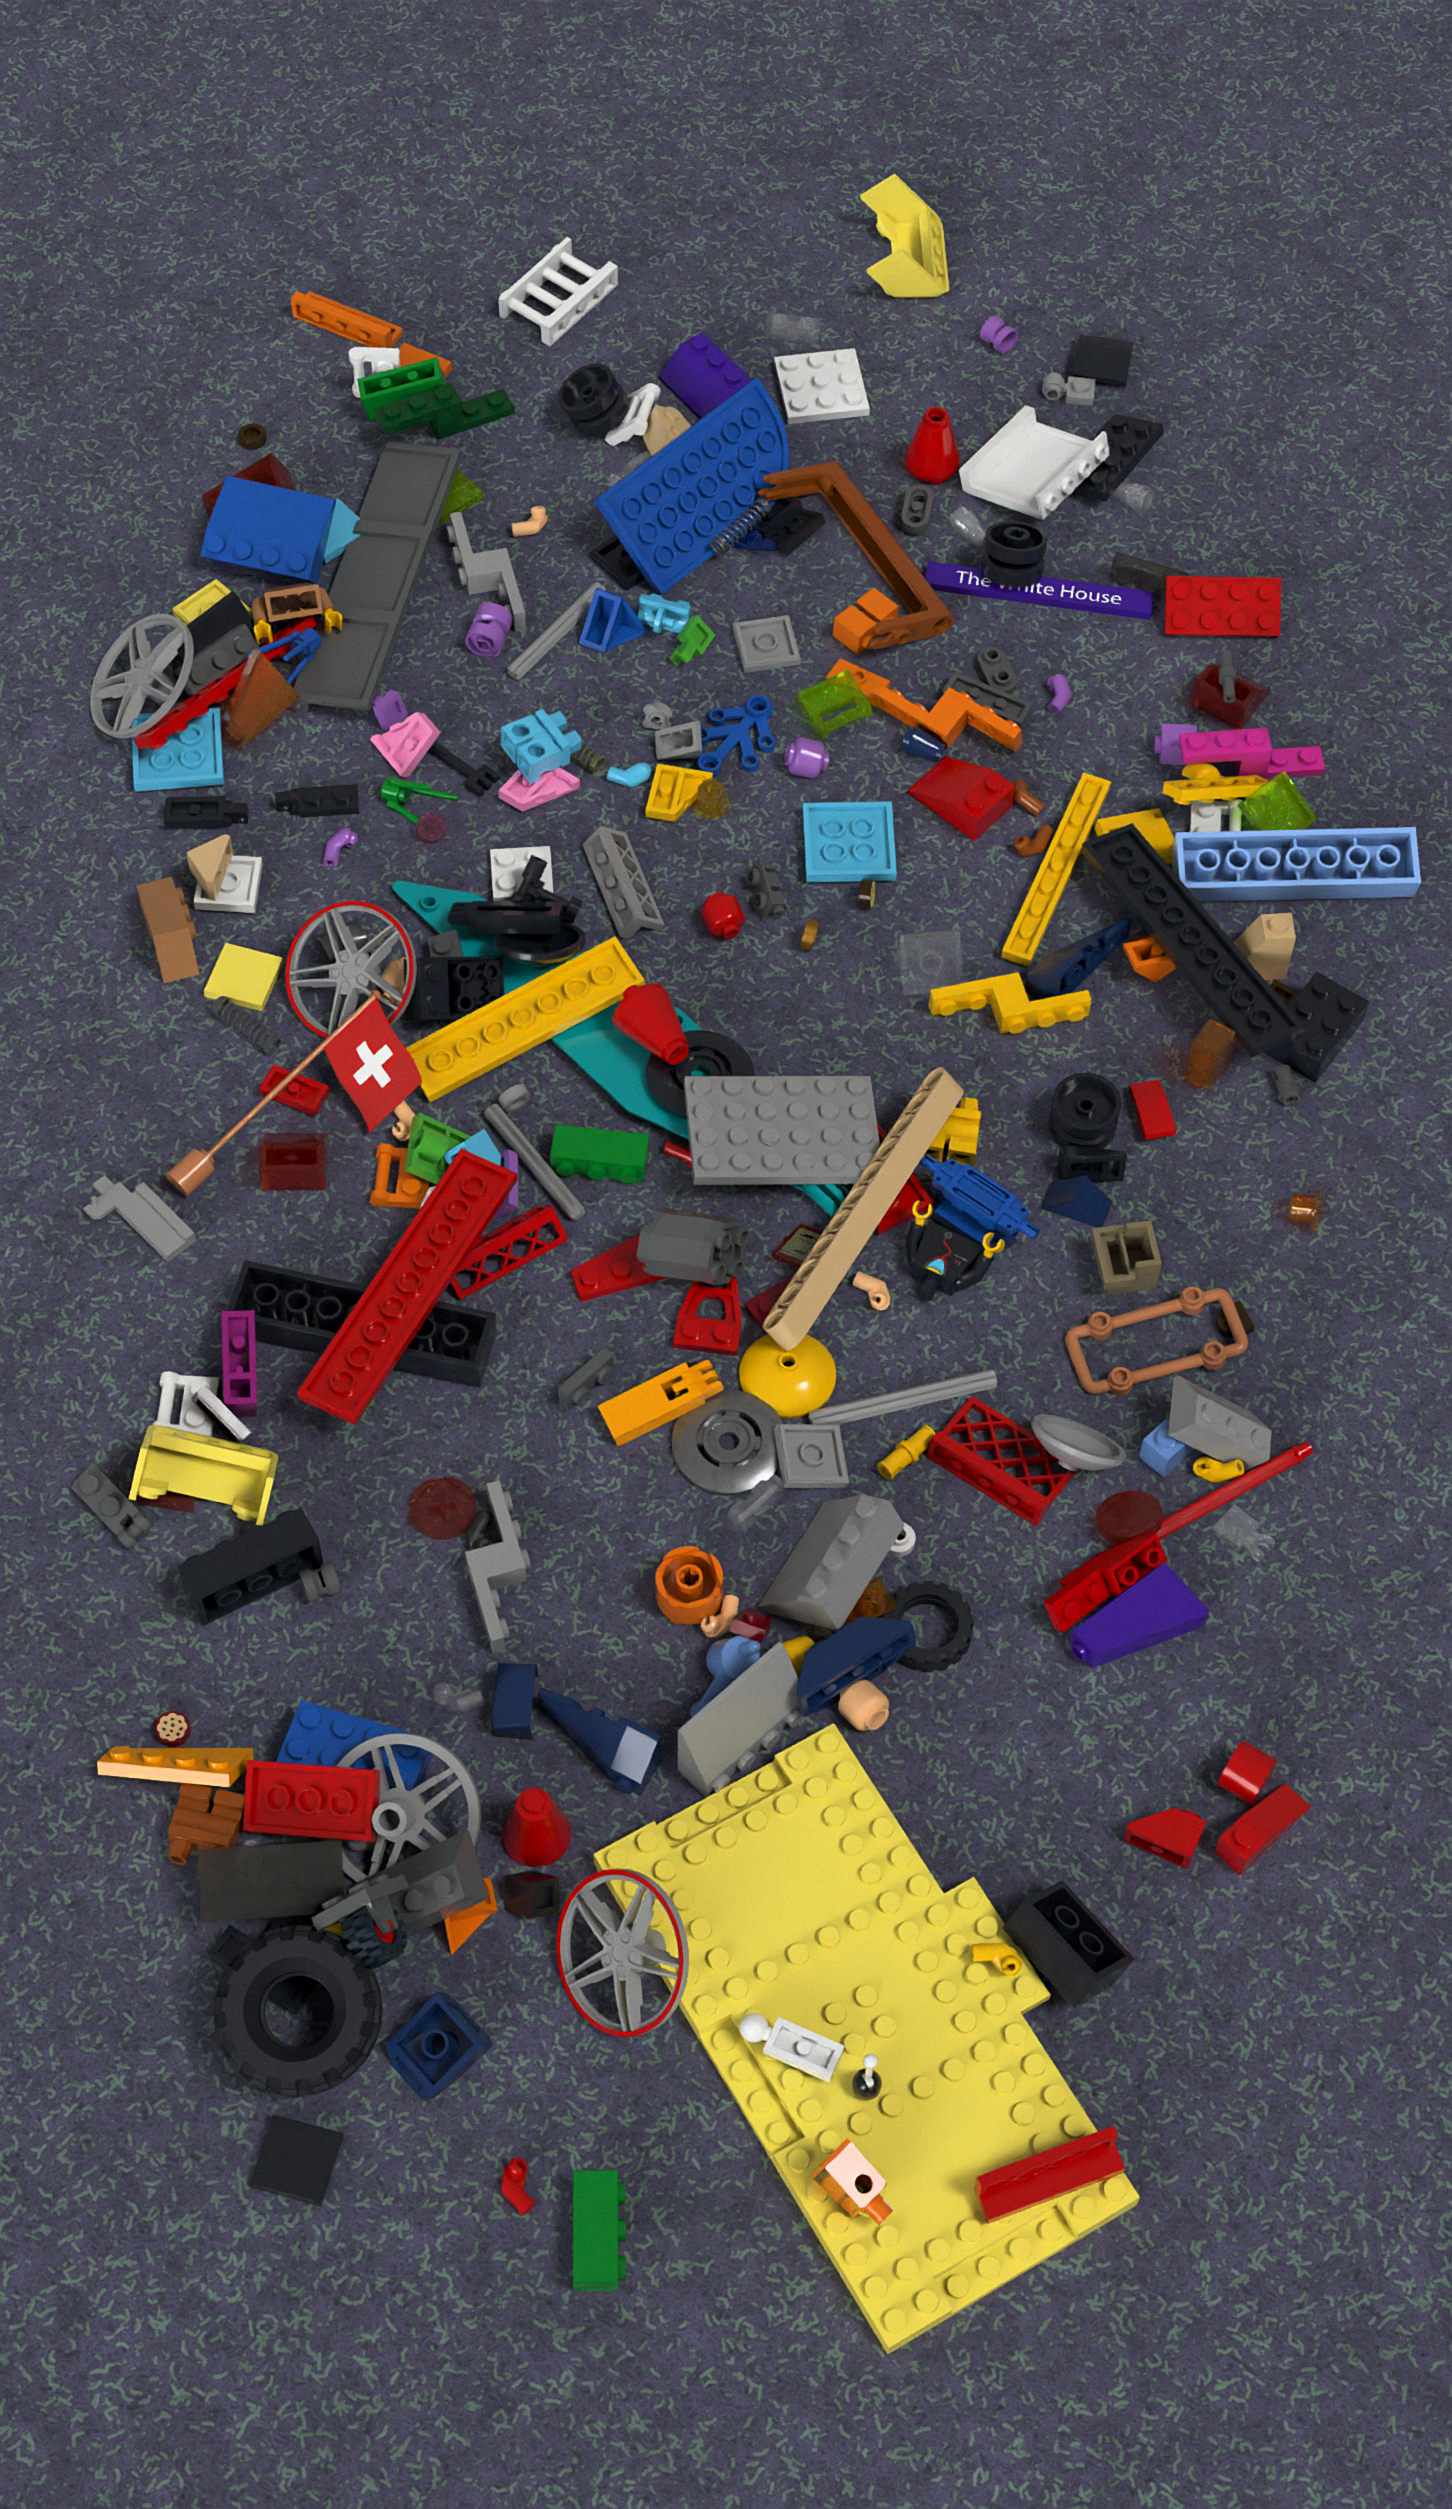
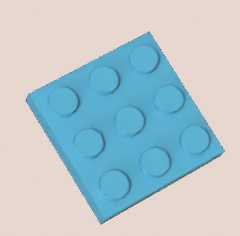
(187, 758)
(849, 841)

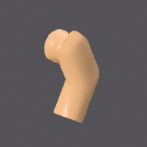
(403, 1127)
(876, 1290)
(720, 1624)

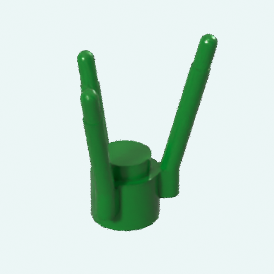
(399, 791)

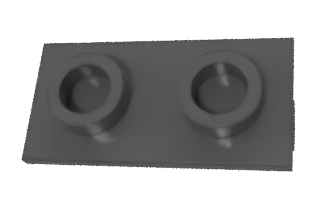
(762, 880)

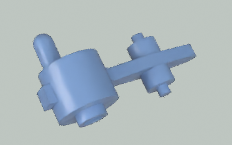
(726, 1662)

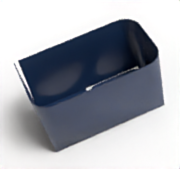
(513, 1700)

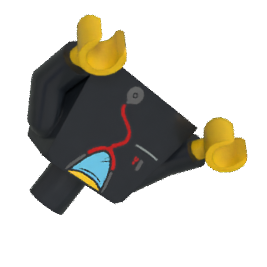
(944, 1258)

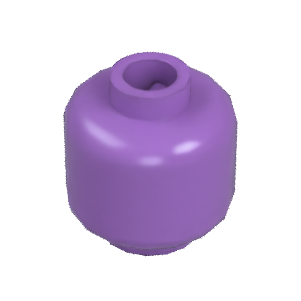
(806, 757)

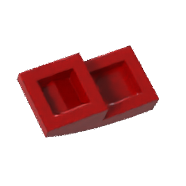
(1152, 1109)

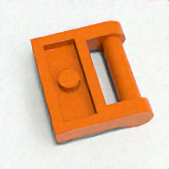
(409, 1189)

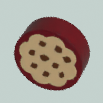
(172, 1729)

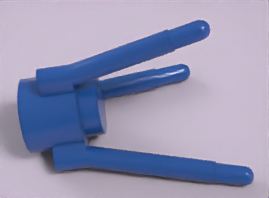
(302, 645)

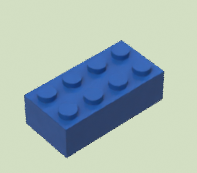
(327, 1735)

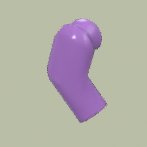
(336, 842)

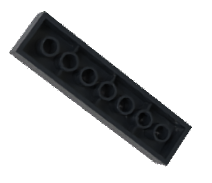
(310, 1309)

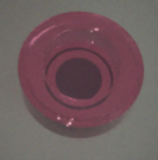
(430, 828)

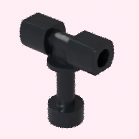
(532, 889)

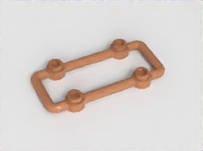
(1191, 1302)

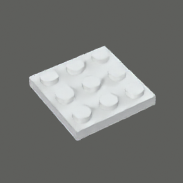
(821, 386)

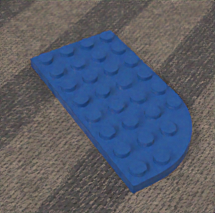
(697, 486)

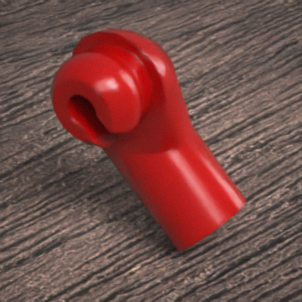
(513, 2185)

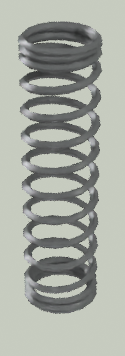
(755, 504)
(268, 1041)

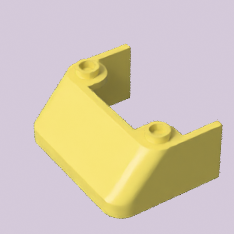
(916, 239)
(206, 1470)

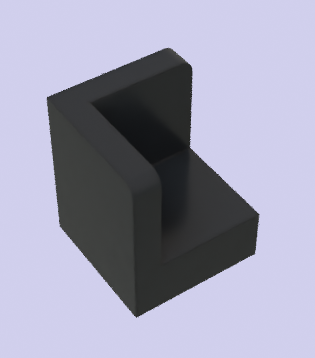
(531, 1893)

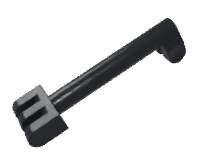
(475, 777)

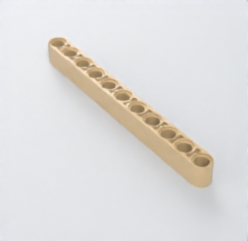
(862, 1209)

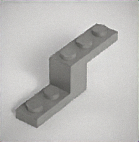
(485, 570)
(497, 1566)

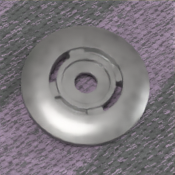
(738, 1468)

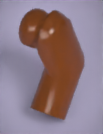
(1026, 799)
(1028, 847)

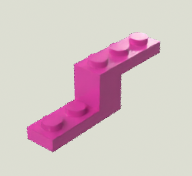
(1250, 753)

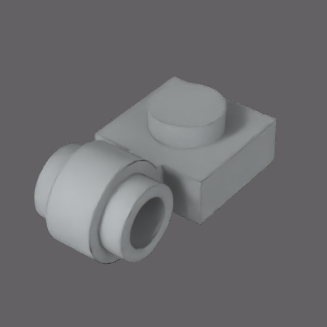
(1076, 390)

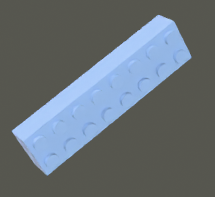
(1298, 864)

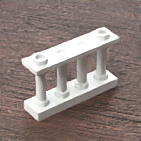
(567, 311)

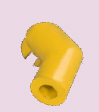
(1217, 1471)
(1000, 1955)

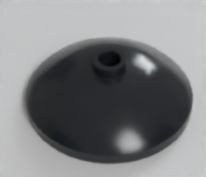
(541, 950)

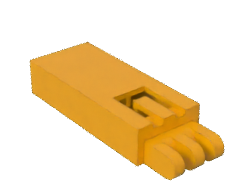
(648, 1406)

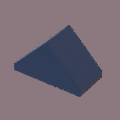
(1078, 1200)

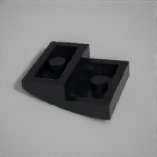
(1103, 360)
(789, 524)

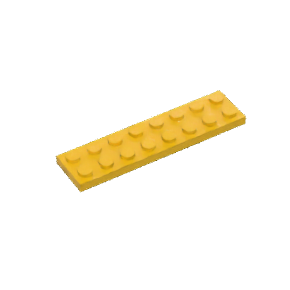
(523, 1018)

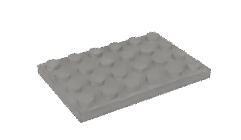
(780, 1129)

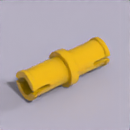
(906, 1452)

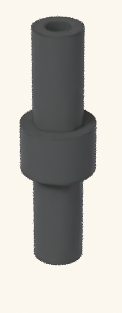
(1227, 675)

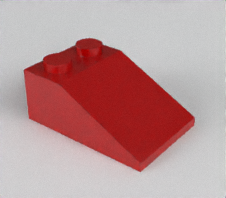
(965, 795)

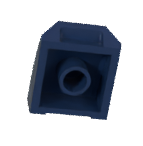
(437, 2046)

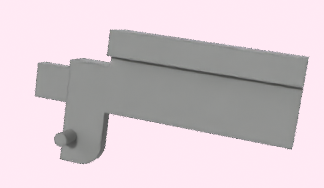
(145, 1214)

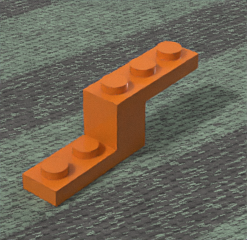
(950, 717)

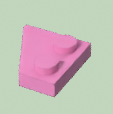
(407, 742)
(524, 796)

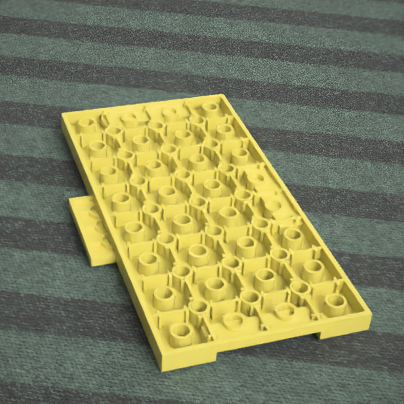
(826, 1916)

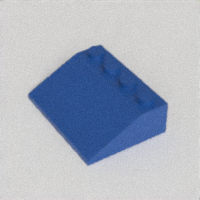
(269, 529)

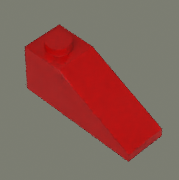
(1260, 1828)

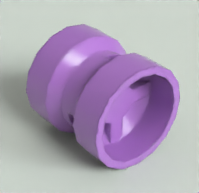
(996, 332)

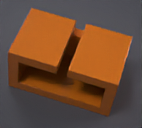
(857, 627)

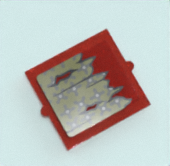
(797, 1245)

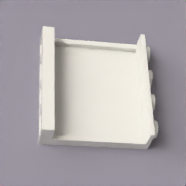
(1031, 465)

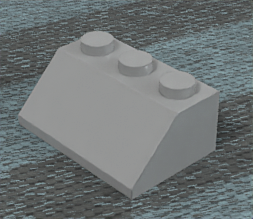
(1217, 1425)

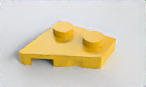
(674, 791)

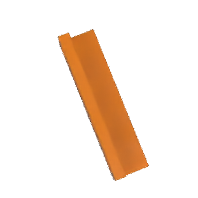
(344, 320)

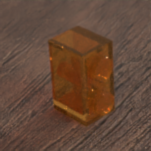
(1209, 1055)

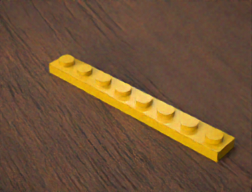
(1055, 870)

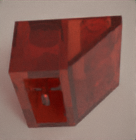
(1209, 697)
(294, 1161)

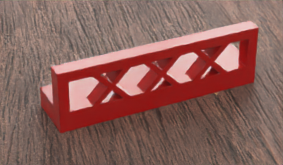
(505, 1236)
(1049, 2175)

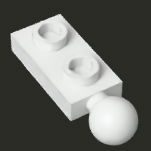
(794, 2045)

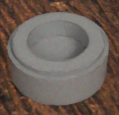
(514, 1098)

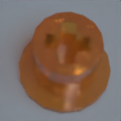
(1306, 1209)

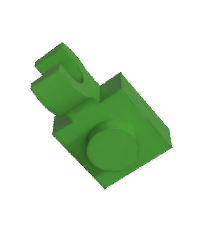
(694, 638)

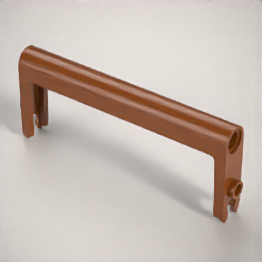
(926, 610)

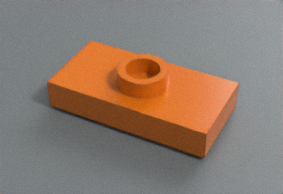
(866, 680)

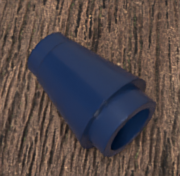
(921, 744)

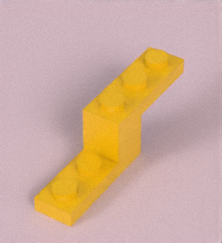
(1009, 1003)

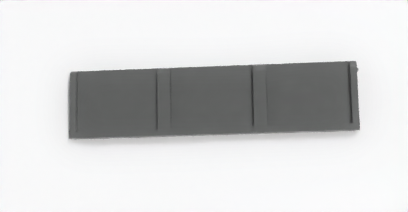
(378, 575)

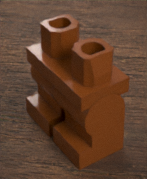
(204, 1821)

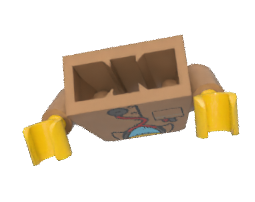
(289, 603)

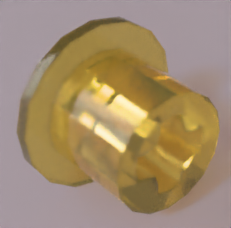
(711, 800)

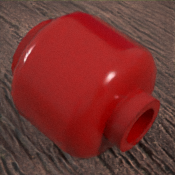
(723, 915)

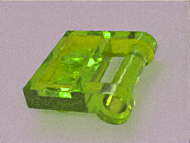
(830, 696)

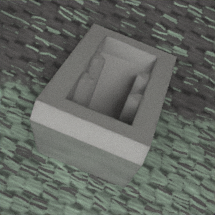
(679, 742)

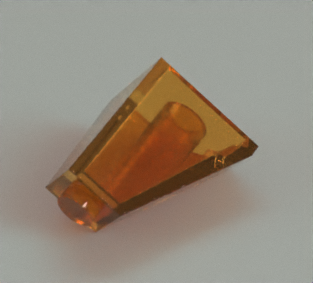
(257, 698)

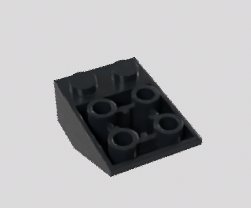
(454, 986)

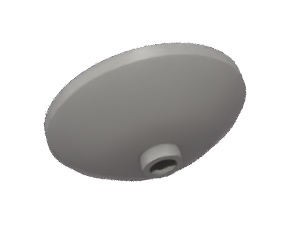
(1076, 1444)

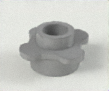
(657, 710)

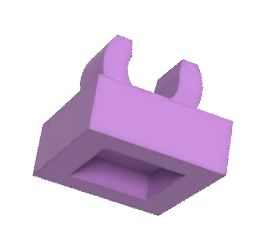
(389, 709)

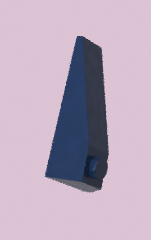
(1070, 966)
(619, 1749)

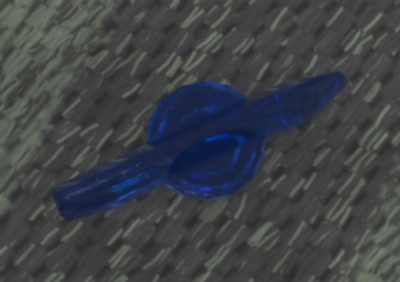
(754, 541)

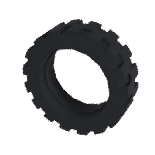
(950, 1601)

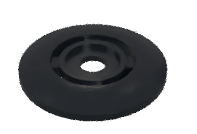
(706, 1050)

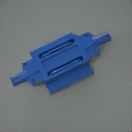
(976, 1203)

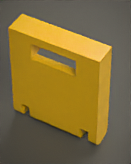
(1150, 825)

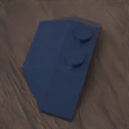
(850, 1655)

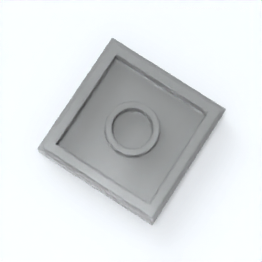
(766, 643)
(811, 1456)

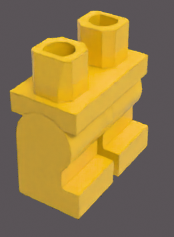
(960, 1133)

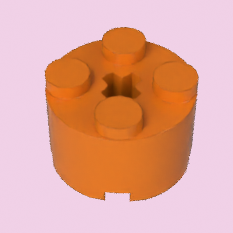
(694, 1602)

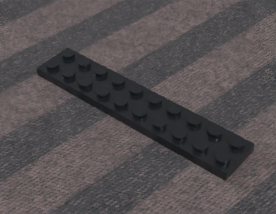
(1192, 940)

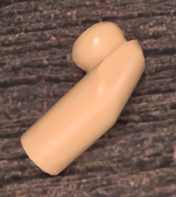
(533, 525)

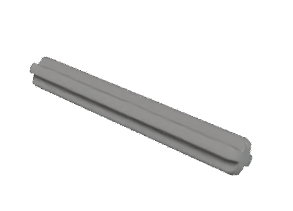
(553, 633)
(534, 1162)

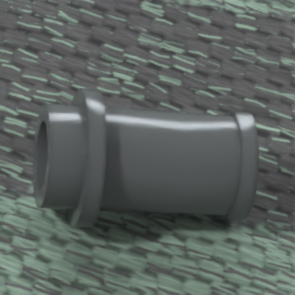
(1286, 1085)

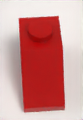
(1168, 1835)

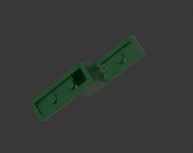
(443, 411)

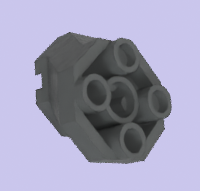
(693, 1246)

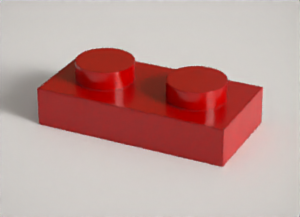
(299, 1093)

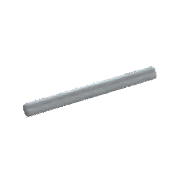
(904, 1399)

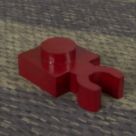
(751, 1625)

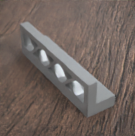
(618, 882)

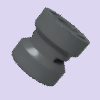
(312, 1584)

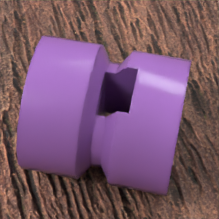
(489, 630)

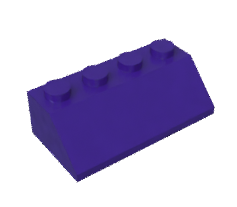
(702, 375)

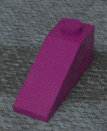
(239, 1362)

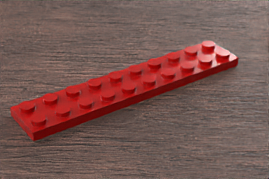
(407, 1287)

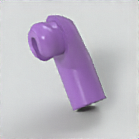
(1060, 686)

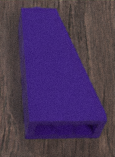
(1139, 1618)

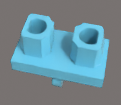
(662, 613)

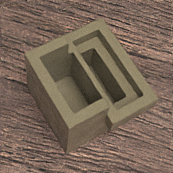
(1127, 1257)

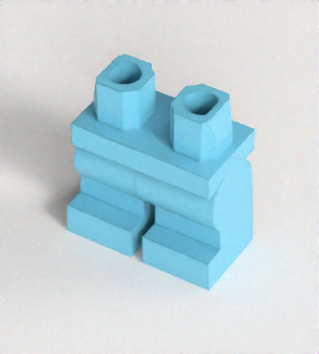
(538, 743)

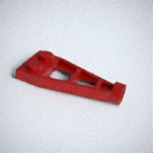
(709, 1334)

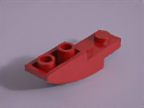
(1102, 1577)

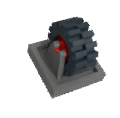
(368, 1920)

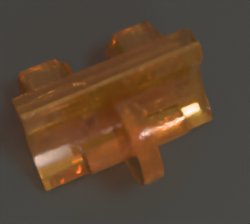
(873, 1602)

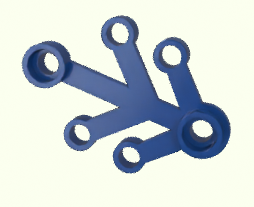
(738, 734)

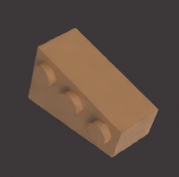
(169, 928)

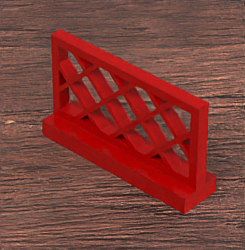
(990, 1475)

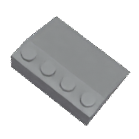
(834, 1561)
(739, 1722)

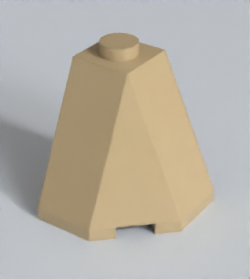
(1269, 944)

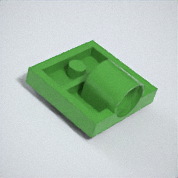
(428, 1144)

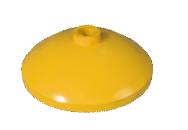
(791, 1389)

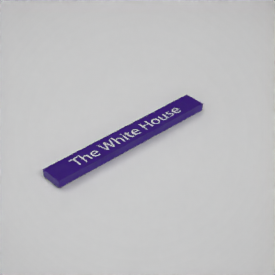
(1045, 592)

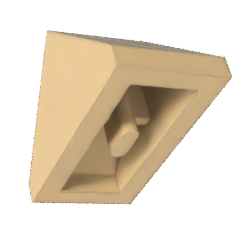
(210, 864)

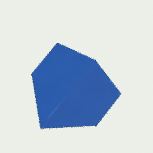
(610, 622)

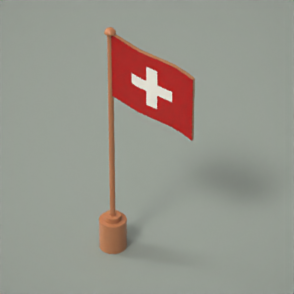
(366, 1062)

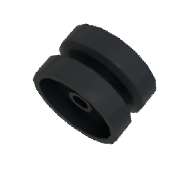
(593, 400)
(1014, 553)
(1085, 1111)

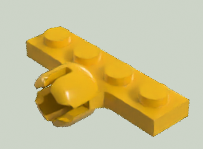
(1207, 785)

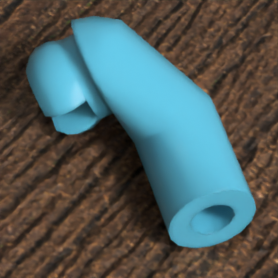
(632, 776)

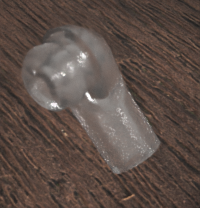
(454, 1702)

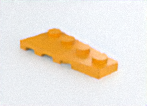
(182, 1765)

